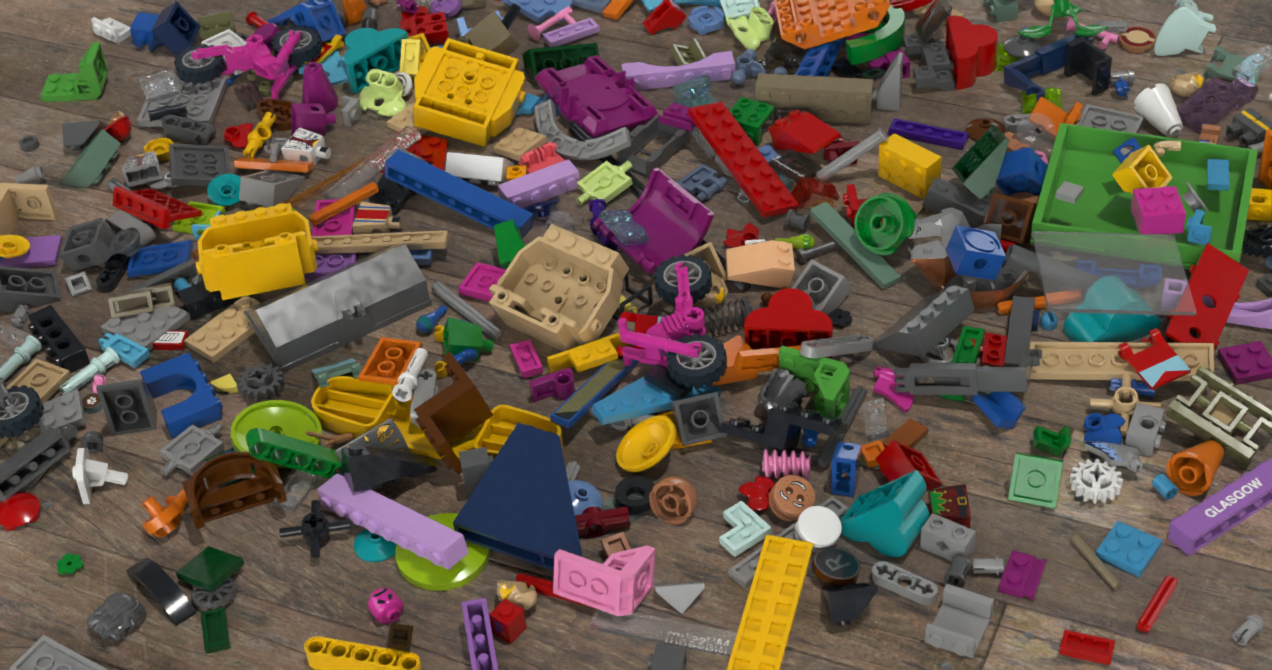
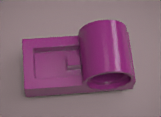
(557, 383)

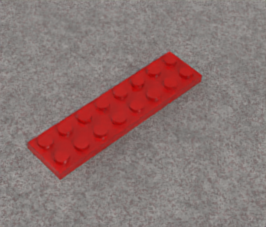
(743, 159)

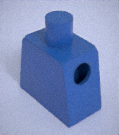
(141, 29)

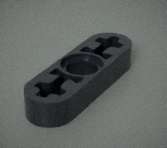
(107, 279)

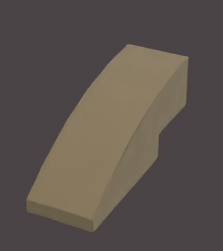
(142, 300)

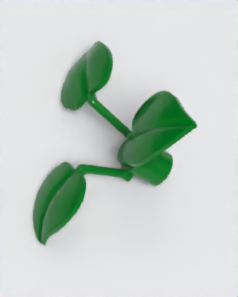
(1063, 8)

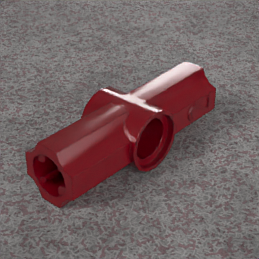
(596, 522)

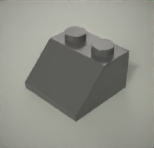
(698, 418)

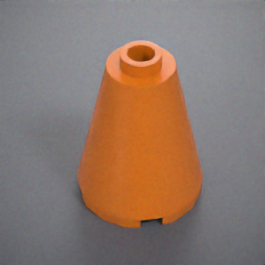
(1195, 467)

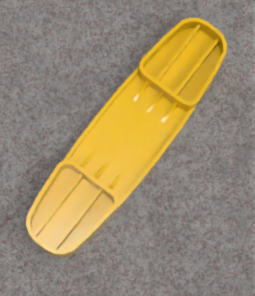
(362, 405)

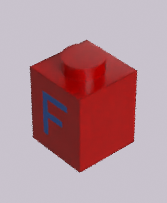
(507, 621)

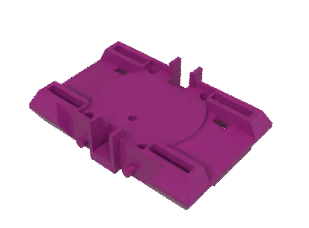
(596, 97)

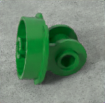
(896, 225)

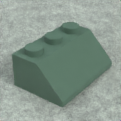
(92, 161)

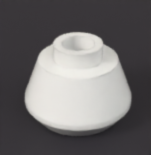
(406, 81)

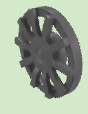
(216, 597)

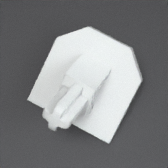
(93, 473)

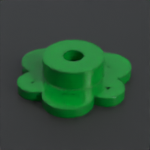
(69, 564)

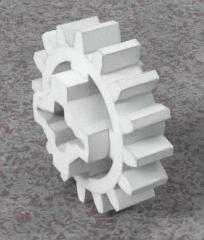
(1096, 481)

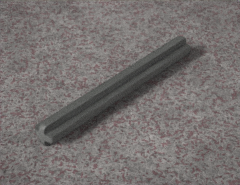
(847, 416)

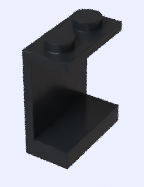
(1090, 61)

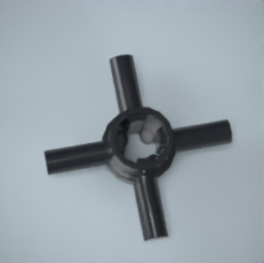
(315, 529)

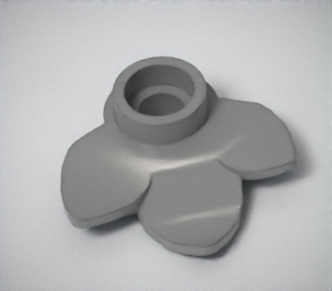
(162, 183)

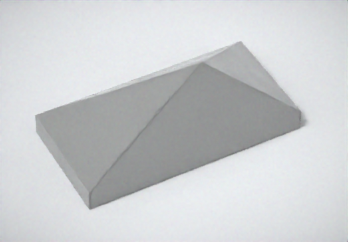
(680, 594)

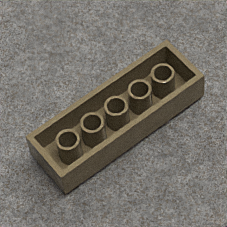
(828, 97)

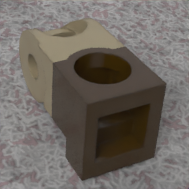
(399, 636)

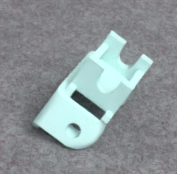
(1183, 30)

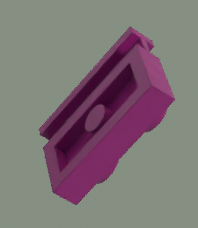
(677, 116)
(1022, 575)

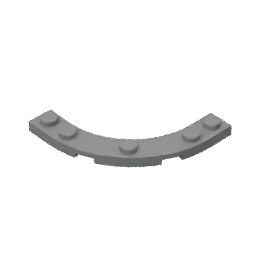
(571, 147)

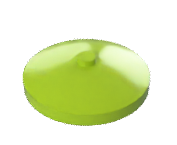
(278, 417)
(430, 577)

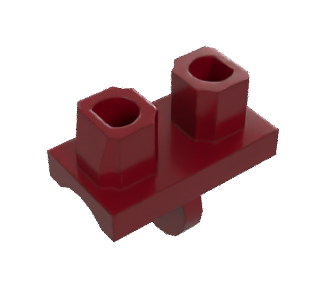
(838, 148)

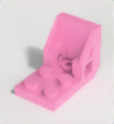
(610, 587)

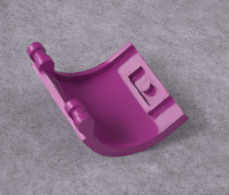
(671, 220)

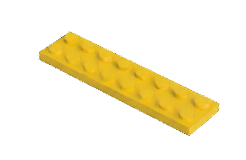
(771, 605)

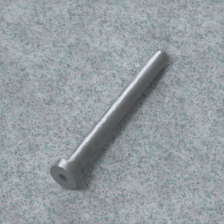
(802, 254)

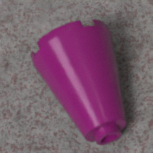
(318, 87)

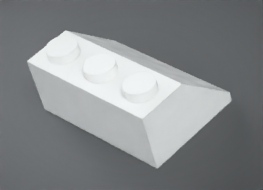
(477, 168)

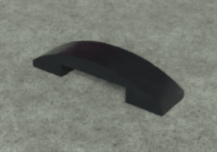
(845, 70)
(163, 590)

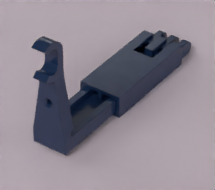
(1043, 61)

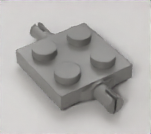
(191, 449)

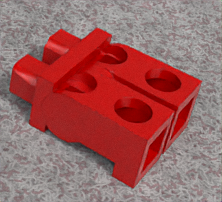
(431, 25)

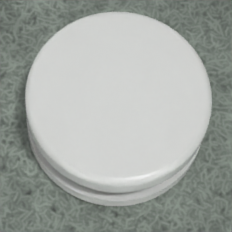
(818, 526)

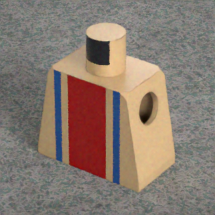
(375, 219)

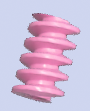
(785, 464)

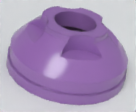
(450, 7)

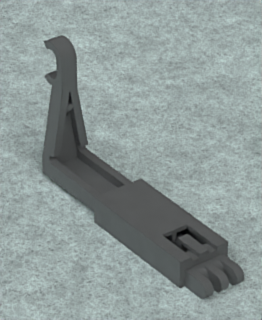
(966, 377)

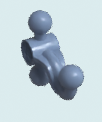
(747, 67)

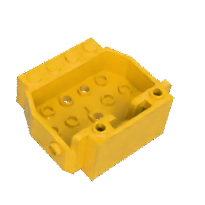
(468, 76)
(256, 251)

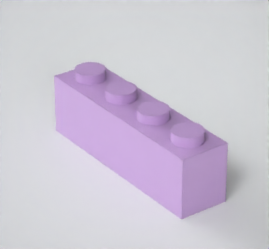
(540, 184)

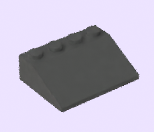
(927, 322)

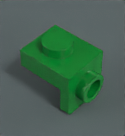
(1050, 441)

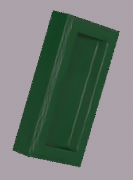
(215, 630)

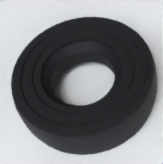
(630, 484)

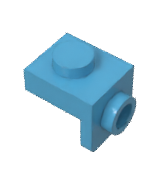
(1198, 232)

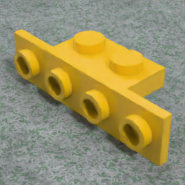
(587, 355)

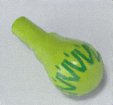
(802, 241)

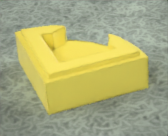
(225, 384)

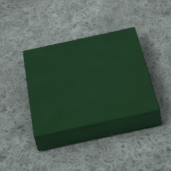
(210, 568)

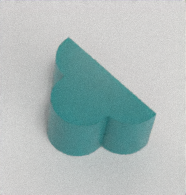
(371, 50)
(1109, 326)
(888, 515)

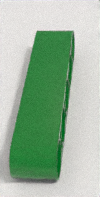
(293, 453)

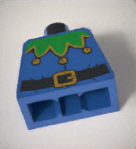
(845, 459)

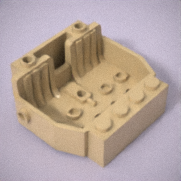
(538, 280)

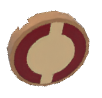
(1137, 39)

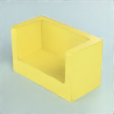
(411, 56)

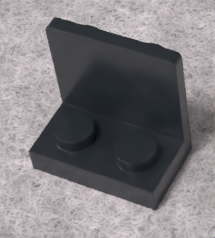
(391, 194)

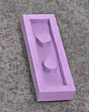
(571, 32)

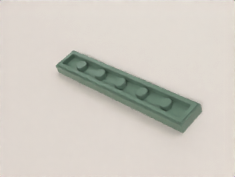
(846, 237)

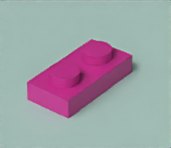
(526, 358)

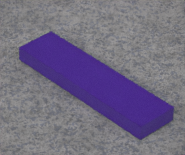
(929, 134)

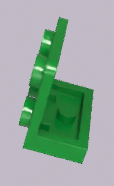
(751, 117)

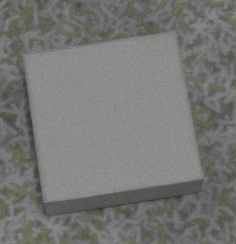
(1069, 192)

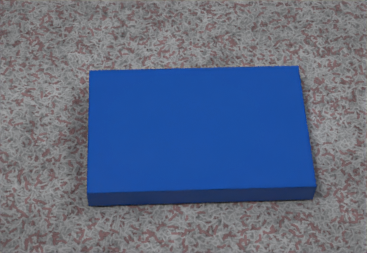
(159, 258)

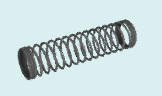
(746, 309)

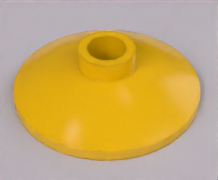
(13, 246)

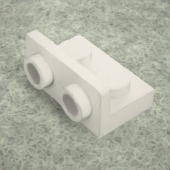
(111, 29)

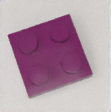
(1246, 362)

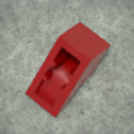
(664, 16)

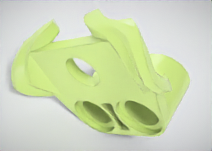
(757, 26)
(382, 86)

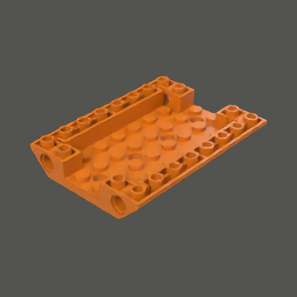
(822, 21)

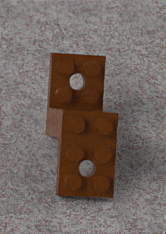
(452, 413)

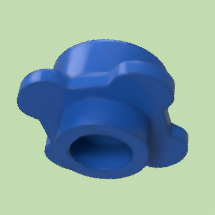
(1122, 87)

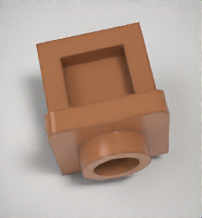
(614, 544)

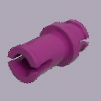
(407, 5)

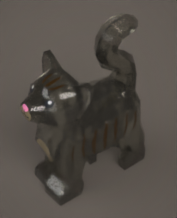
(783, 50)

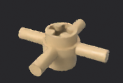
(1123, 402)

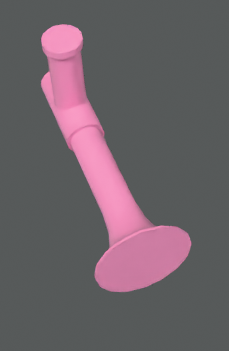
(535, 31)
(1106, 36)

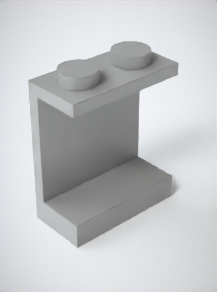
(960, 621)

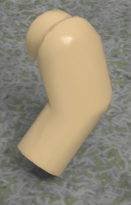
(1161, 147)

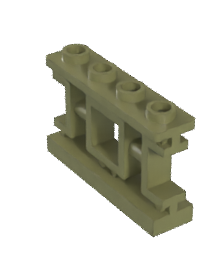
(1209, 427)

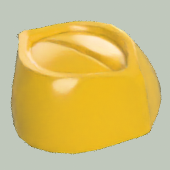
(161, 148)

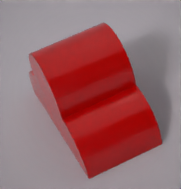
(971, 50)
(786, 322)

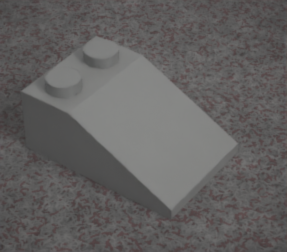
(269, 187)
(823, 286)

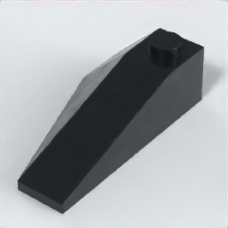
(370, 466)

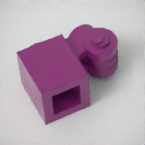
(884, 63)

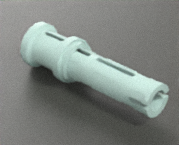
(20, 356)
(96, 366)

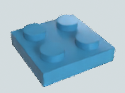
(1128, 548)

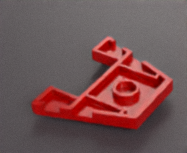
(430, 149)

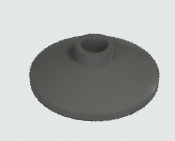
(1021, 46)

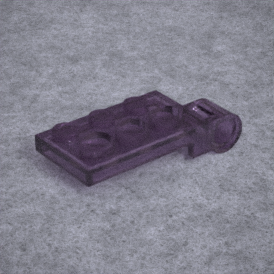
(1236, 95)

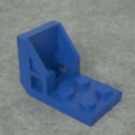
(315, 14)

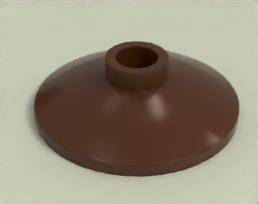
(979, 126)

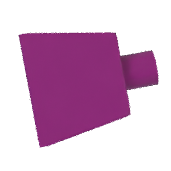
(310, 117)

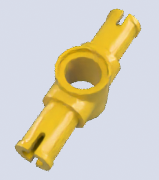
(259, 135)

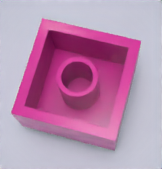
(1158, 210)

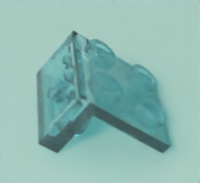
(694, 92)

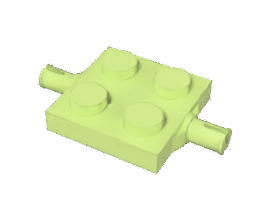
(604, 182)

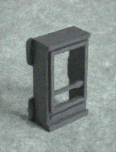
(642, 136)

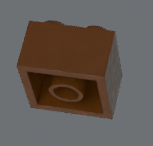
(1014, 215)

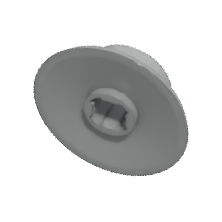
(1193, 199)

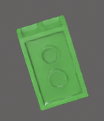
(82, 85)
(822, 376)

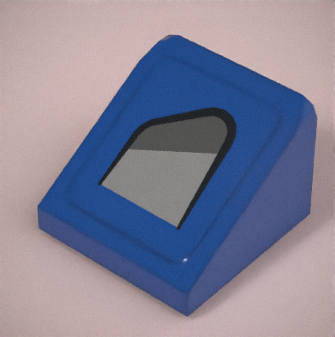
(1126, 149)

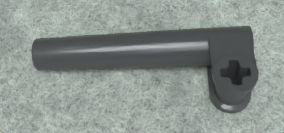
(1016, 262)

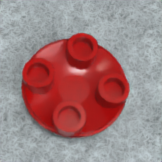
(19, 510)

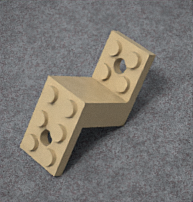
(17, 204)

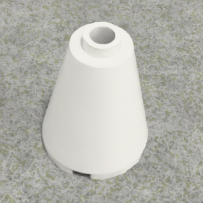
(1159, 110)

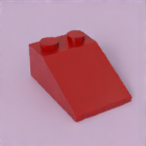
(801, 133)

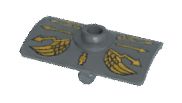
(382, 436)

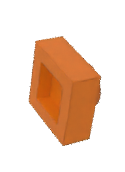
(870, 452)

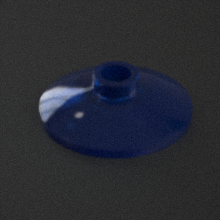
(542, 208)

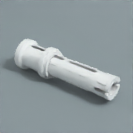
(408, 380)

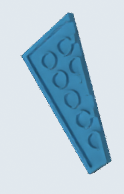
(639, 400)

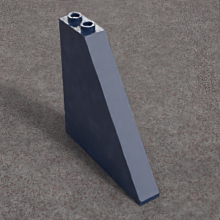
(523, 501)

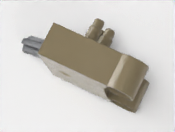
(494, 33)

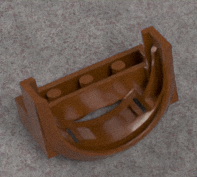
(217, 503)

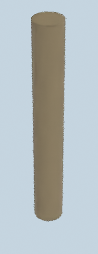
(1096, 562)

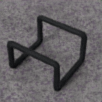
(635, 294)

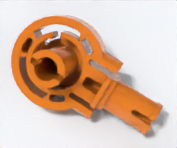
(165, 518)

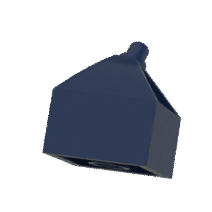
(174, 29)

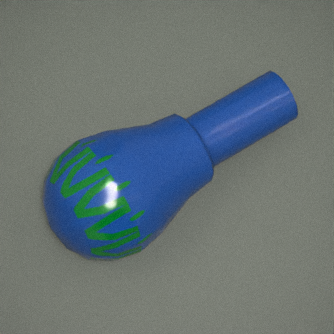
(427, 322)

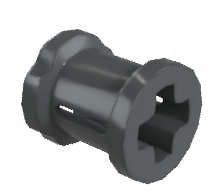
(797, 220)
(959, 568)

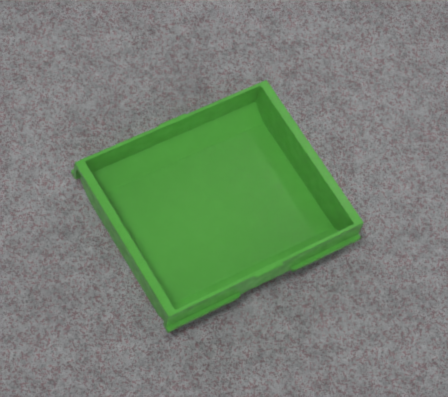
(1087, 159)

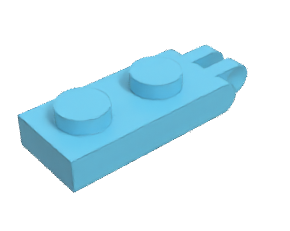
(126, 349)

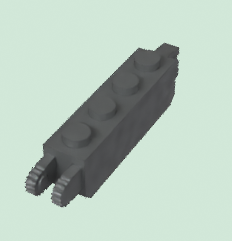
(34, 459)

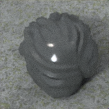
(781, 390)
(116, 615)

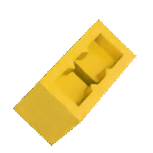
(1260, 205)

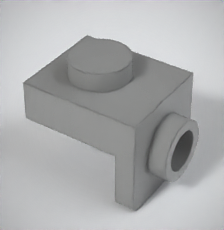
(351, 110)

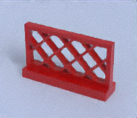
(153, 206)

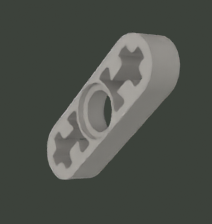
(911, 592)

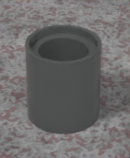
(370, 13)

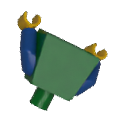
(462, 341)

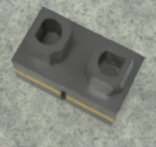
(1249, 127)

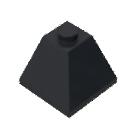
(847, 601)

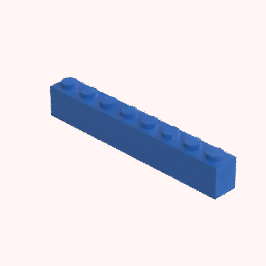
(455, 192)

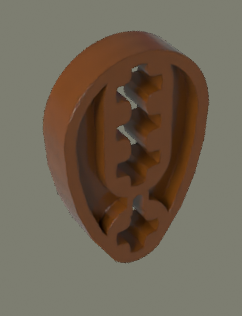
(278, 108)

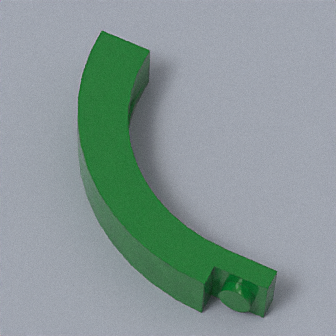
(879, 42)

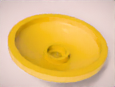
(646, 444)

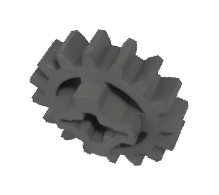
(260, 382)

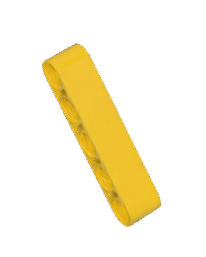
(344, 655)

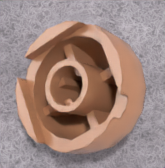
(673, 499)

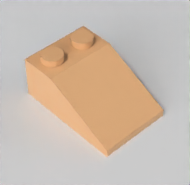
(761, 263)

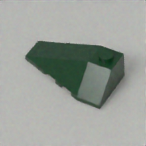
(556, 57)

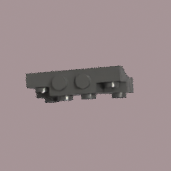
(935, 62)

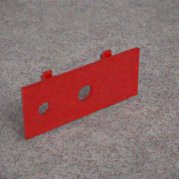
(1219, 279)

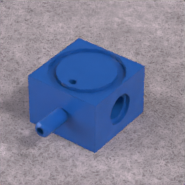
(1022, 172)
(975, 252)

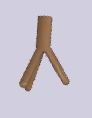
(332, 441)

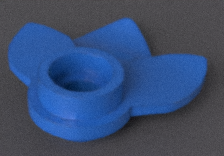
(1106, 430)

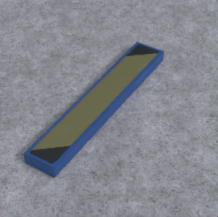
(591, 392)

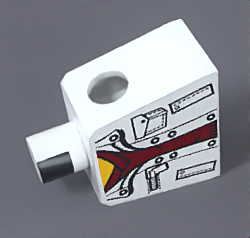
(305, 147)

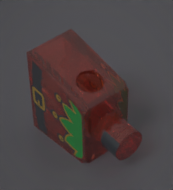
(950, 504)

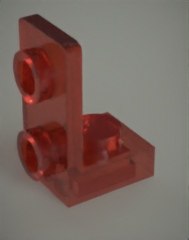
(806, 186)

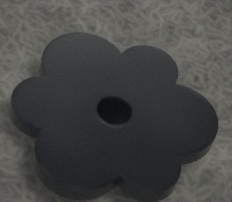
(840, 317)

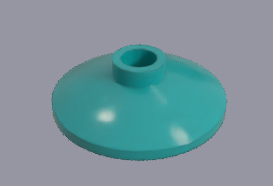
(224, 184)
(373, 547)

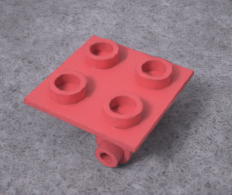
(541, 157)

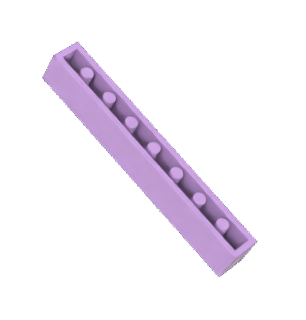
(394, 522)

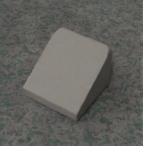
(78, 284)

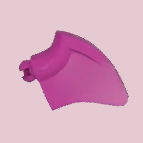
(886, 386)

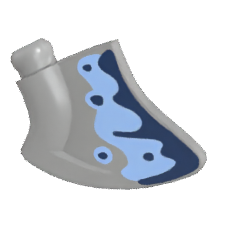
(1116, 454)

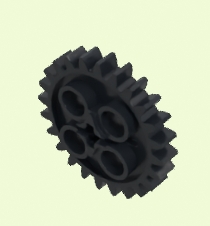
(1258, 240)

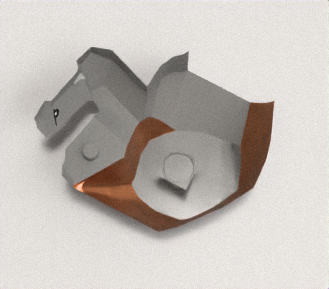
(937, 268)

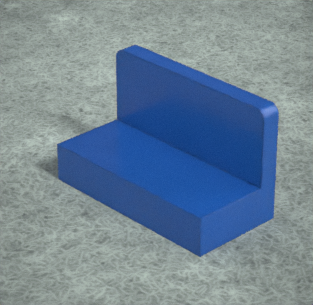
(1000, 407)

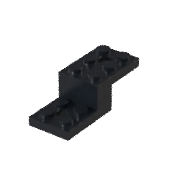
(784, 426)

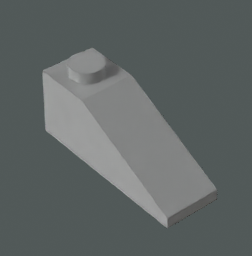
(890, 87)

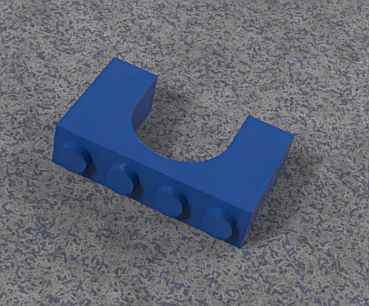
(178, 374)

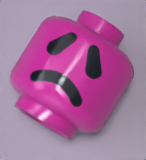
(384, 605)

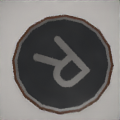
(836, 566)

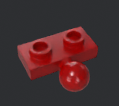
(992, 350)

